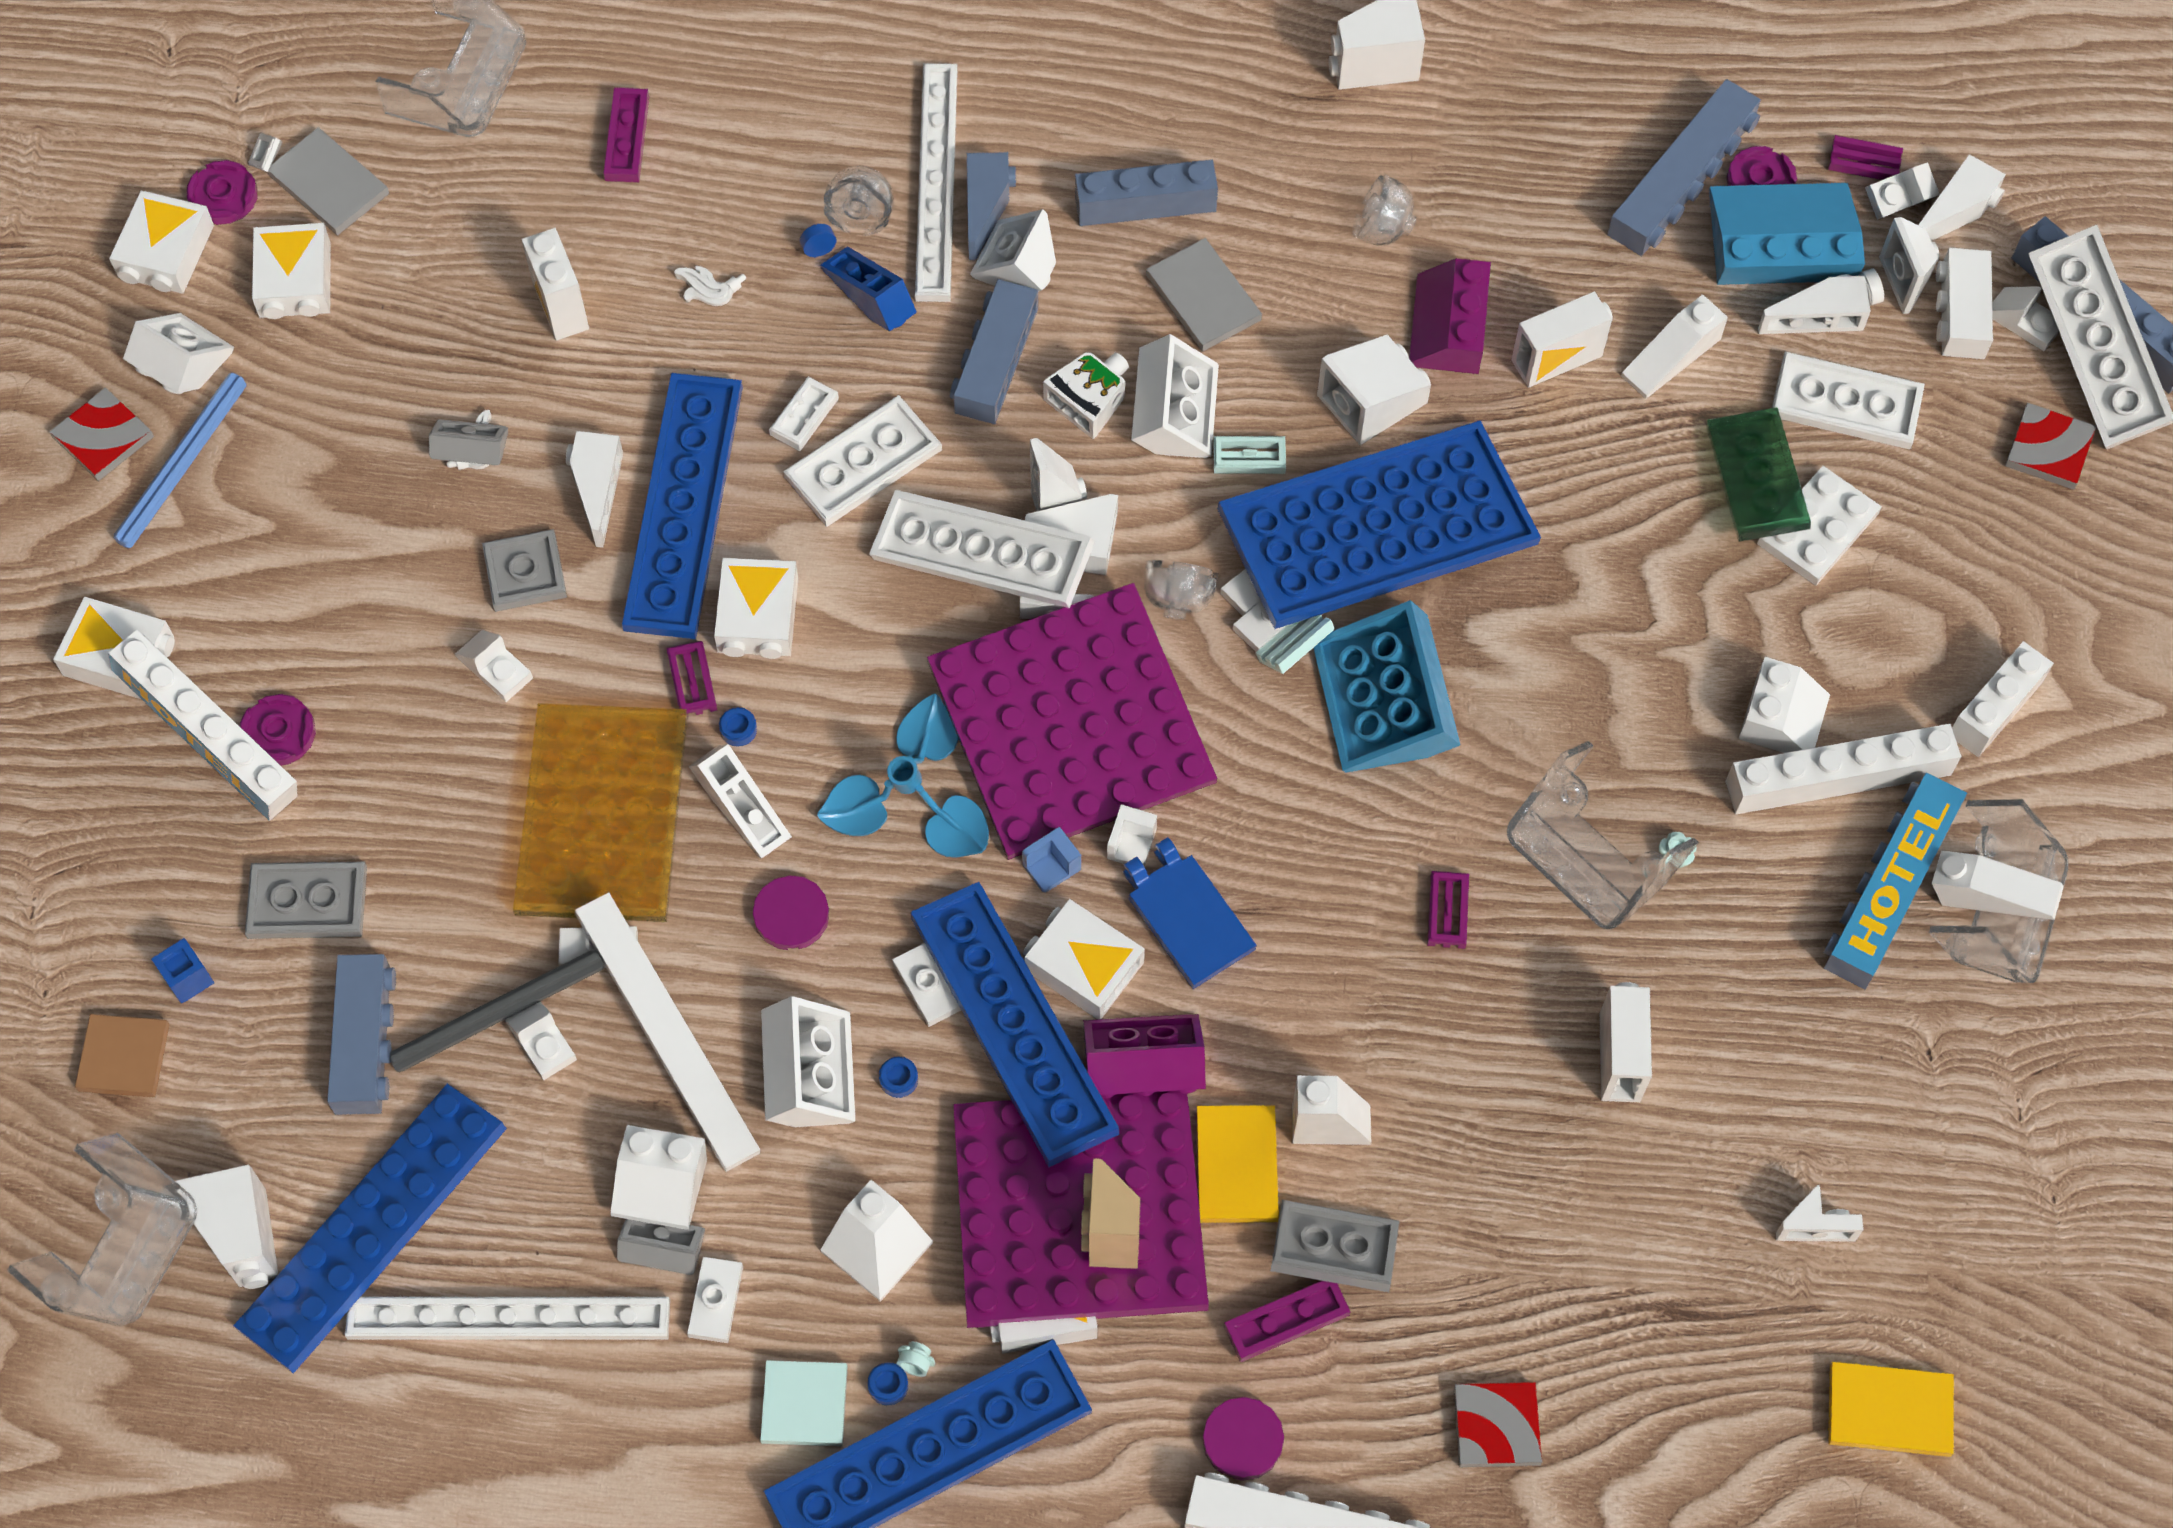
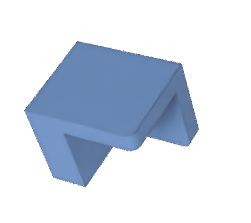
(1051, 860)

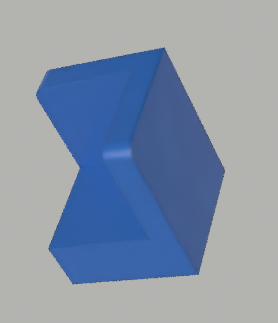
(182, 970)

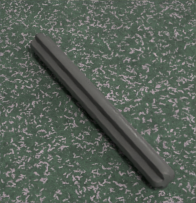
(496, 1010)

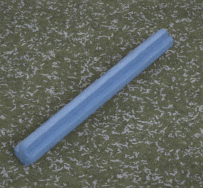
(179, 460)

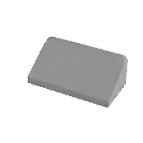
(467, 442)
(660, 1246)

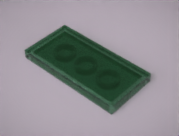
(1758, 474)

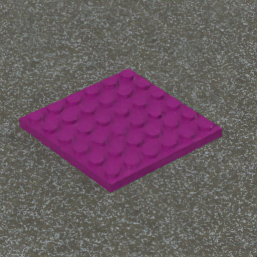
(1071, 719)
(1027, 1217)

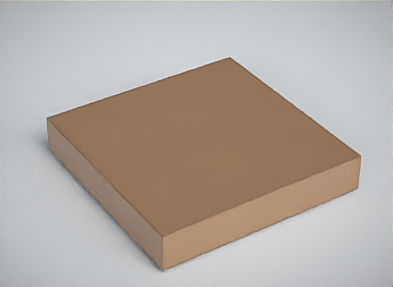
(122, 1055)

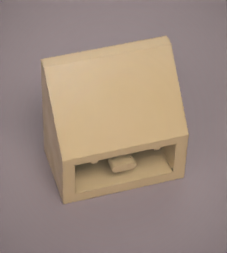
(1110, 1219)

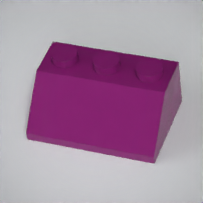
(1450, 316)
(1145, 1054)

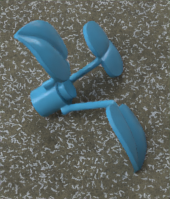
(856, 801)

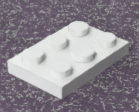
(1837, 519)

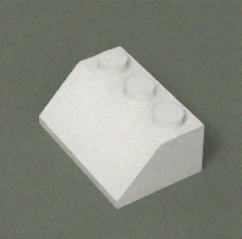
(1175, 399)
(807, 1064)

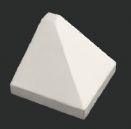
(264, 152)

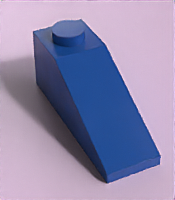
(871, 287)

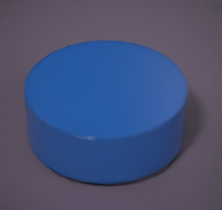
(818, 240)
(738, 726)
(898, 1077)
(888, 1384)

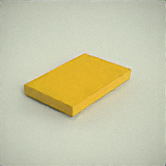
(1237, 1164)
(1891, 1409)

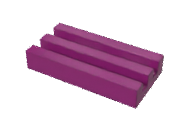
(1865, 153)
(696, 706)
(1446, 938)

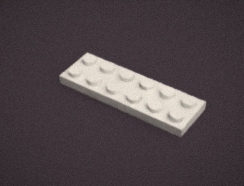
(2102, 337)
(982, 548)

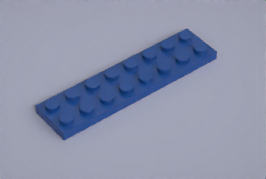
(682, 506)
(1014, 1024)
(369, 1228)
(935, 1446)

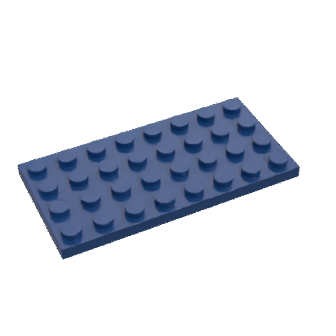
(1377, 524)

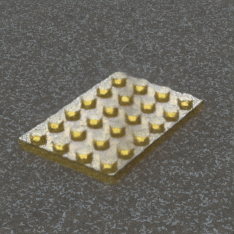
(601, 810)

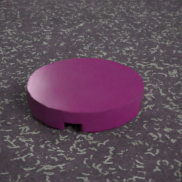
(1756, 163)
(225, 190)
(280, 727)
(791, 912)
(1243, 1438)

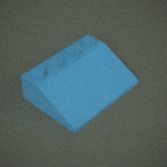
(1785, 233)
(1386, 690)

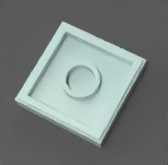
(804, 1403)

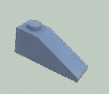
(987, 195)

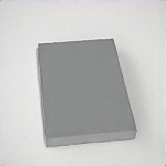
(328, 181)
(1204, 294)
(306, 900)
(1335, 1246)

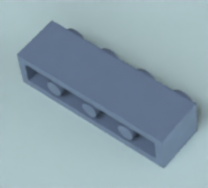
(1146, 192)
(995, 351)
(360, 1034)

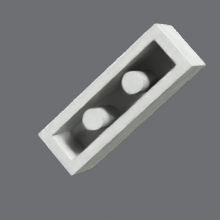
(1965, 303)
(2001, 699)

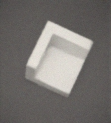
(1131, 835)

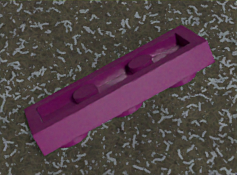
(626, 135)
(1286, 1319)

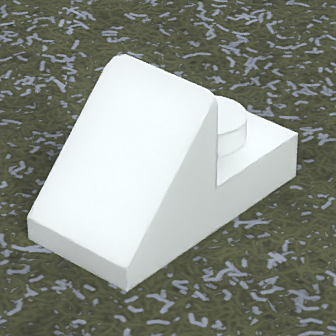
(1902, 190)
(2021, 314)
(494, 664)
(541, 1040)
(1809, 1223)

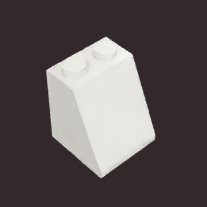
(1378, 45)
(1371, 386)
(236, 1223)

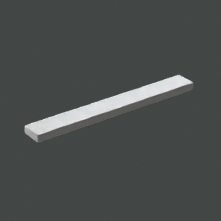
(936, 183)
(667, 1032)
(509, 1318)

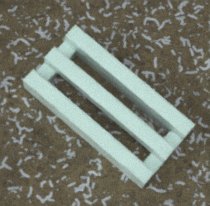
(1249, 460)
(1294, 642)

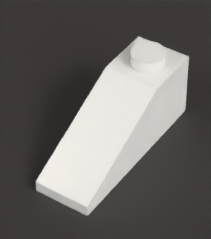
(1964, 198)
(1828, 306)
(1676, 346)
(596, 469)
(1052, 478)
(740, 799)
(1992, 886)

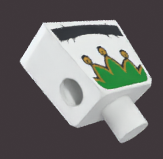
(1087, 390)

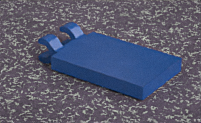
(1187, 915)

